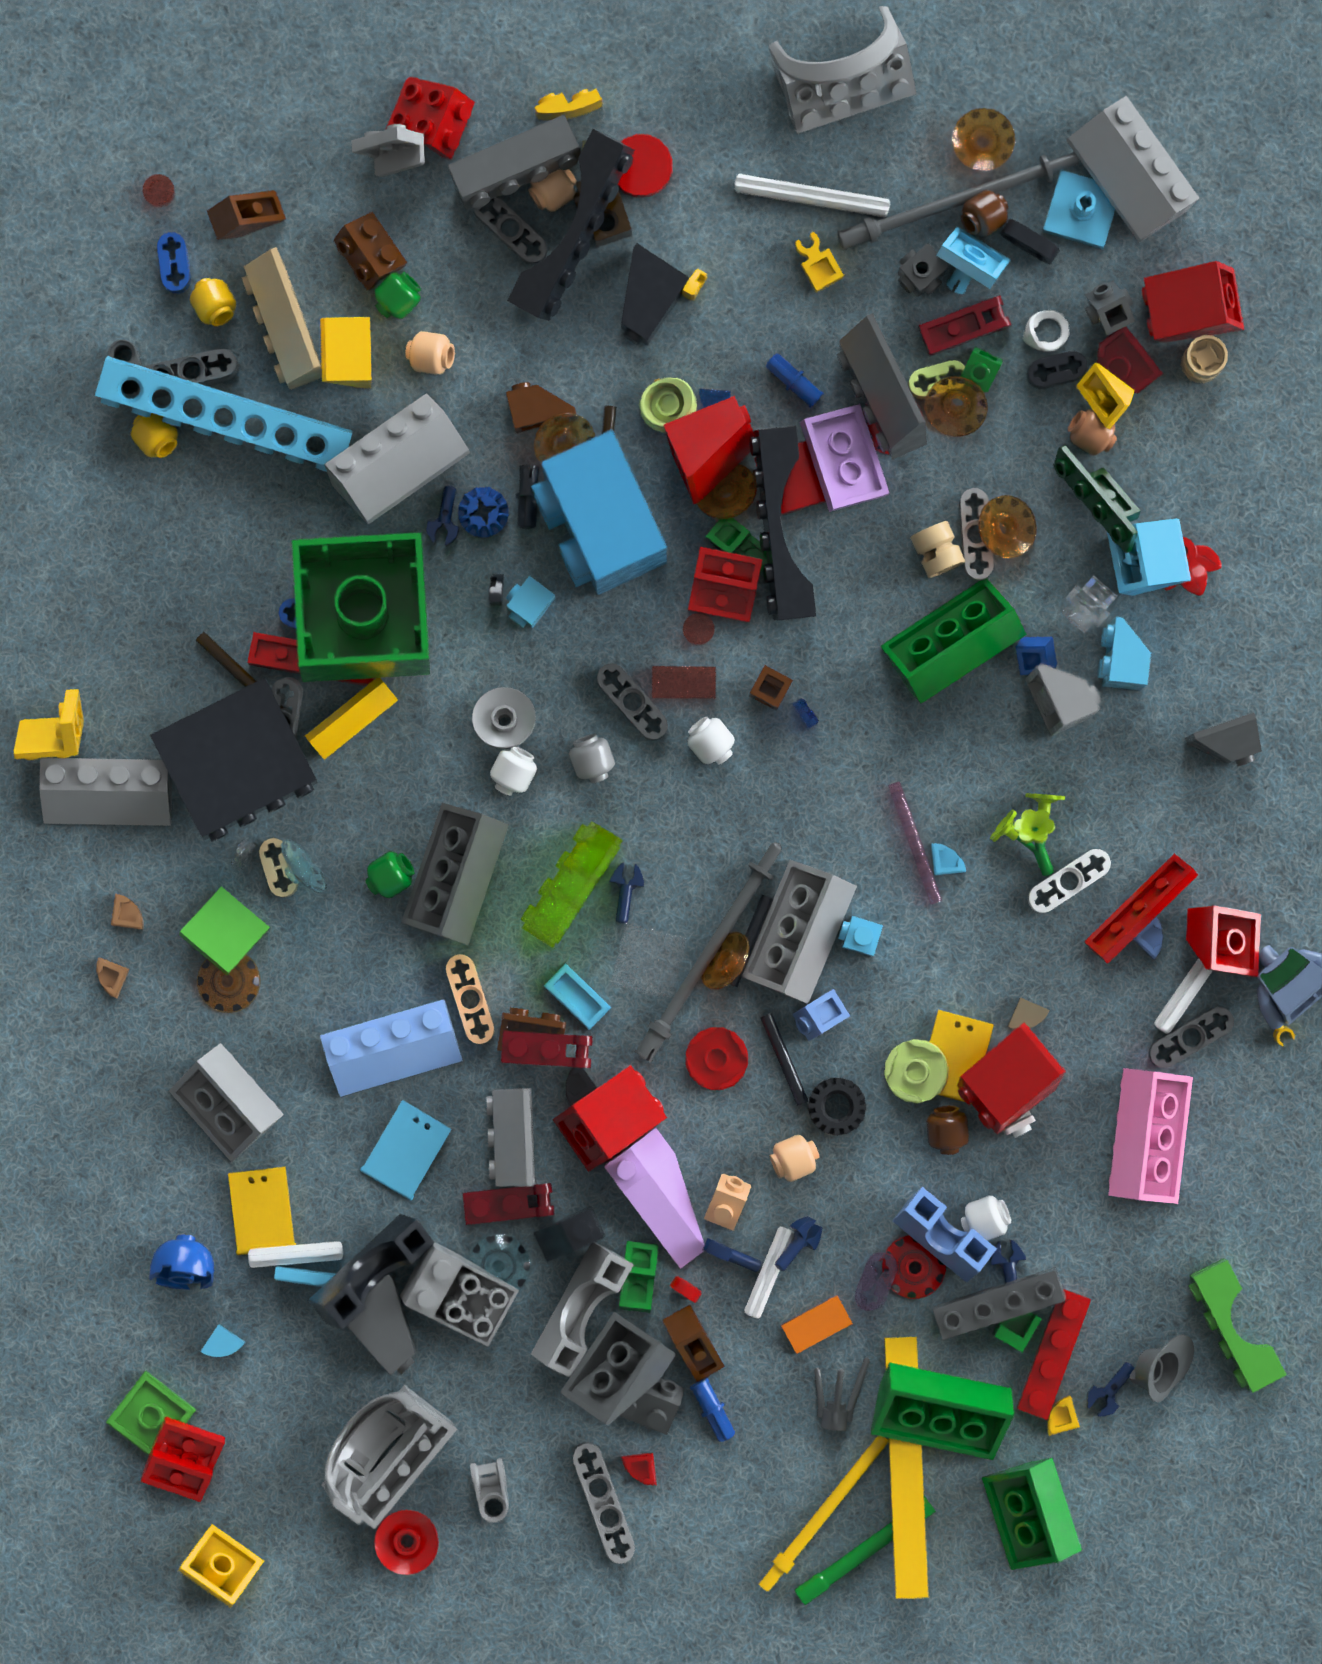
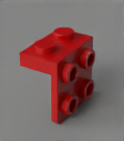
(434, 111)

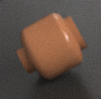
(1090, 433)

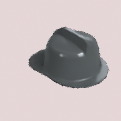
(1163, 1367)

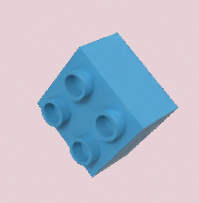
(603, 513)

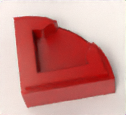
(641, 1467)

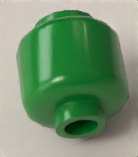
(397, 295)
(389, 874)

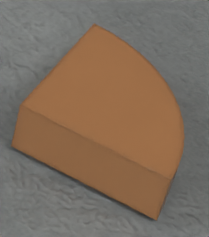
(126, 913)
(111, 976)

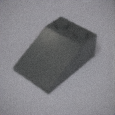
(617, 1370)

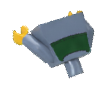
(1288, 986)

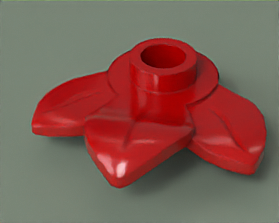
(1200, 561)

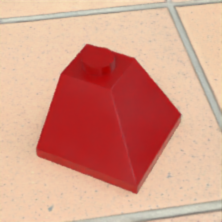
(1225, 939)

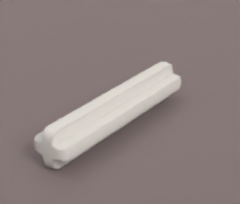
(1182, 997)
(295, 1254)
(768, 1273)

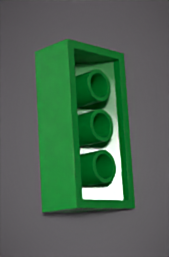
(953, 640)
(942, 1411)

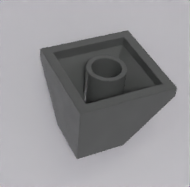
(1229, 741)

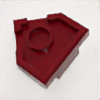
(1128, 360)

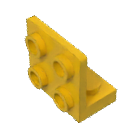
(52, 736)

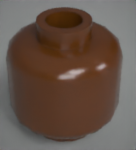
(984, 213)
(947, 1129)

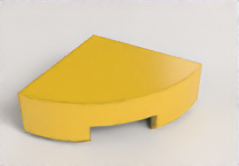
(693, 286)
(1062, 1417)

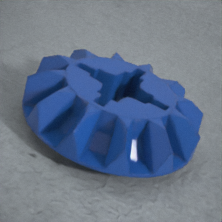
(496, 518)

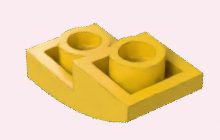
(555, 106)

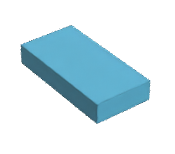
(577, 996)
(302, 1276)

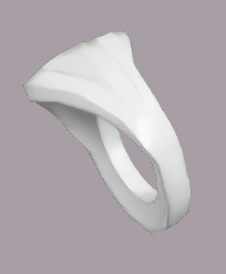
(1031, 339)

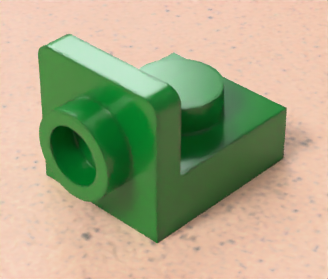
(982, 368)

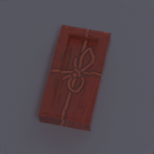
(683, 682)

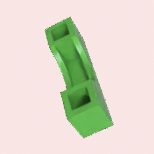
(1255, 1363)

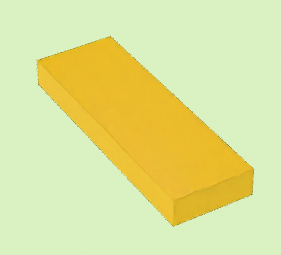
(351, 718)

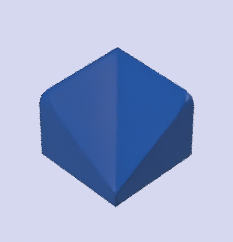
(1035, 652)

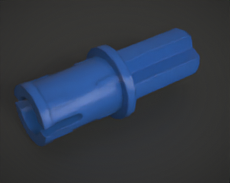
(794, 380)
(713, 1410)

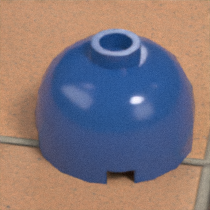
(182, 1263)

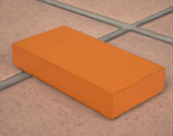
(816, 1324)

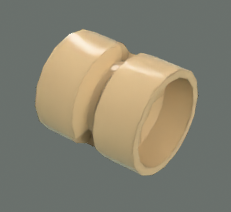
(1204, 359)
(937, 549)

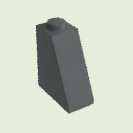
(385, 1327)

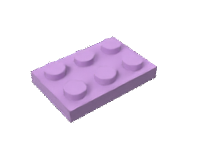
(844, 457)

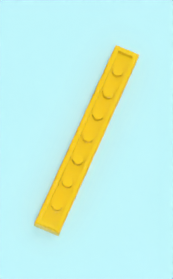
(907, 1494)

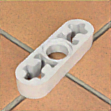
(1045, 887)

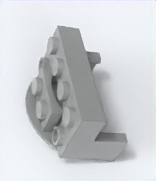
(847, 84)
(366, 1439)

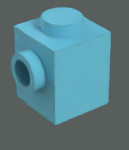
(528, 602)
(860, 935)

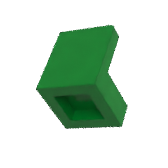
(1017, 1330)

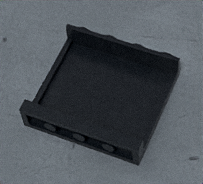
(234, 760)

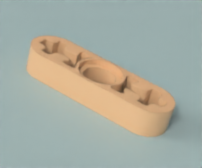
(484, 1019)

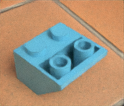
(1155, 559)
(1126, 657)

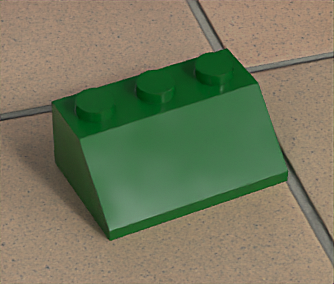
(1032, 1514)

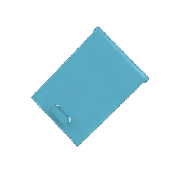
(406, 1150)

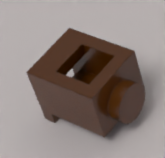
(770, 688)

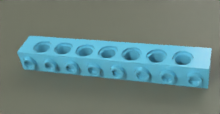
(117, 371)

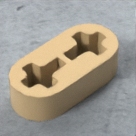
(271, 870)

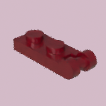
(963, 326)
(545, 1049)
(507, 1204)

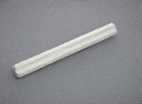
(812, 195)

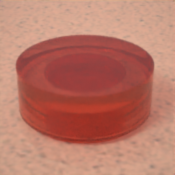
(158, 190)
(698, 629)

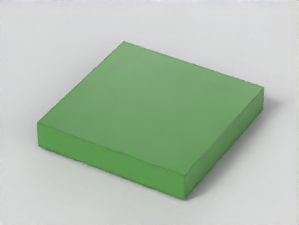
(224, 931)
(144, 1410)

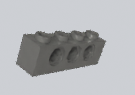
(999, 1303)

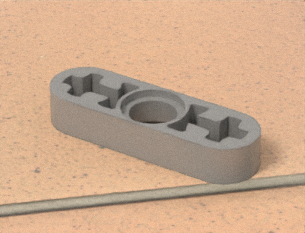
(986, 557)

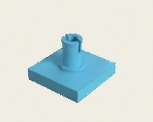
(1079, 211)
(971, 260)

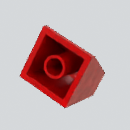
(1193, 302)
(709, 444)
(1010, 1079)
(610, 1118)

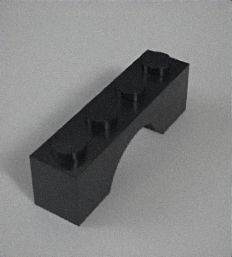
(392, 1248)

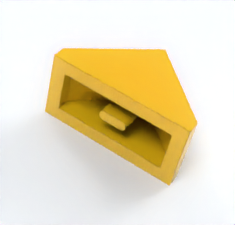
(1105, 394)

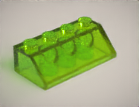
(572, 885)

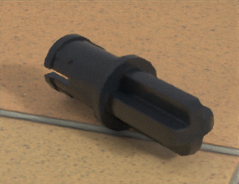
(527, 505)

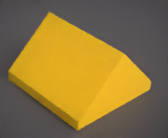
(346, 351)
(221, 1565)

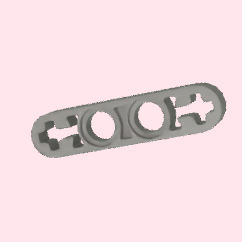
(601, 1503)

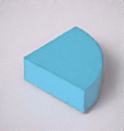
(946, 860)
(222, 1343)

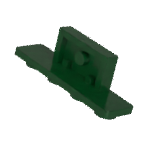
(1101, 496)

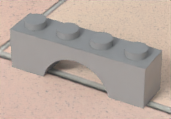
(563, 1338)

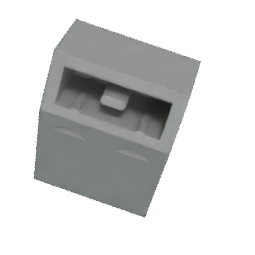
(458, 1294)

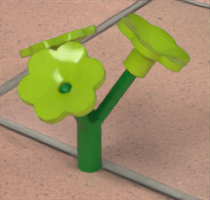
(1031, 827)

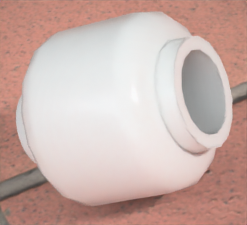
(711, 740)
(513, 770)
(987, 1217)

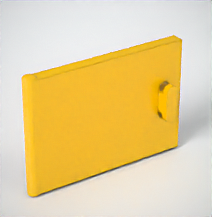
(959, 1045)
(261, 1209)

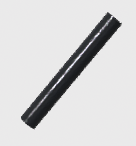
(754, 929)
(784, 1059)

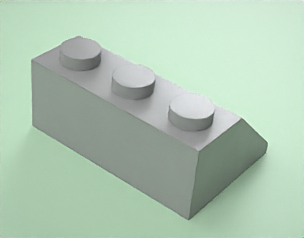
(225, 1102)
(511, 1137)

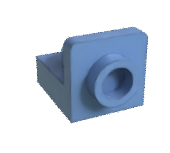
(820, 1015)

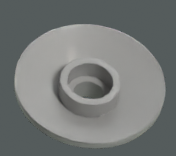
(499, 704)

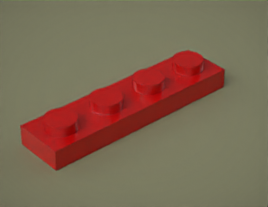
(282, 655)
(1141, 908)
(1053, 1355)

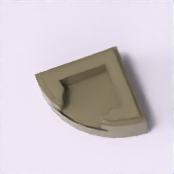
(1027, 1012)

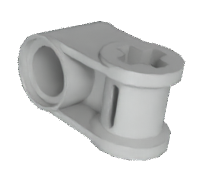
(490, 1487)

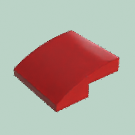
(802, 484)
(725, 584)
(182, 1459)

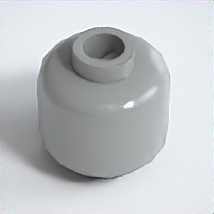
(591, 758)

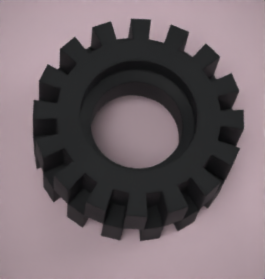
(817, 1106)

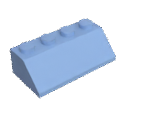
(391, 1048)

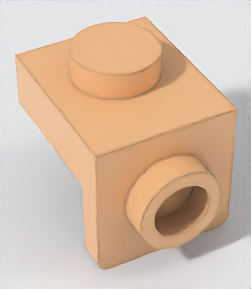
(727, 1201)

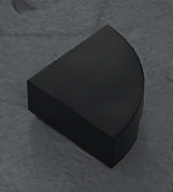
(496, 589)
(578, 1085)

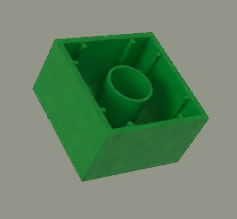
(360, 607)

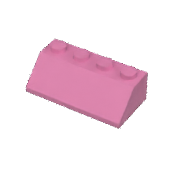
(1150, 1136)

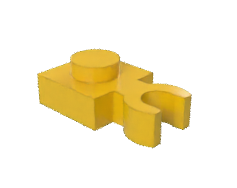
(821, 266)

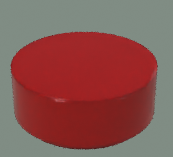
(685, 1288)

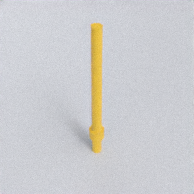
(784, 1561)

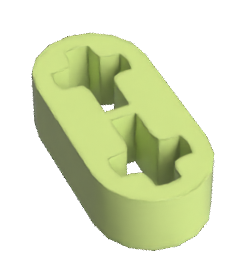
(931, 372)

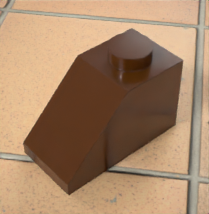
(245, 214)
(533, 406)
(693, 1343)

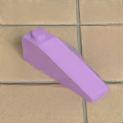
(656, 1189)

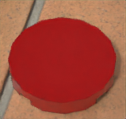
(650, 166)
(712, 1049)

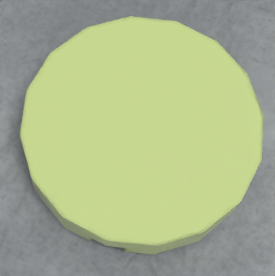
(916, 1071)

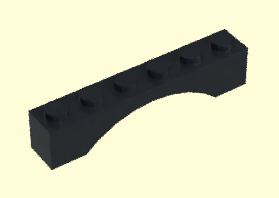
(601, 168)
(775, 457)

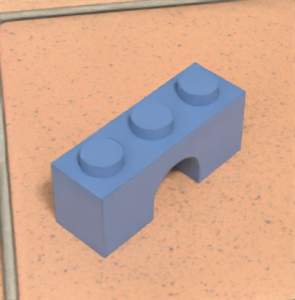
(959, 1250)

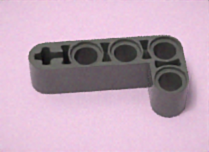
(178, 366)

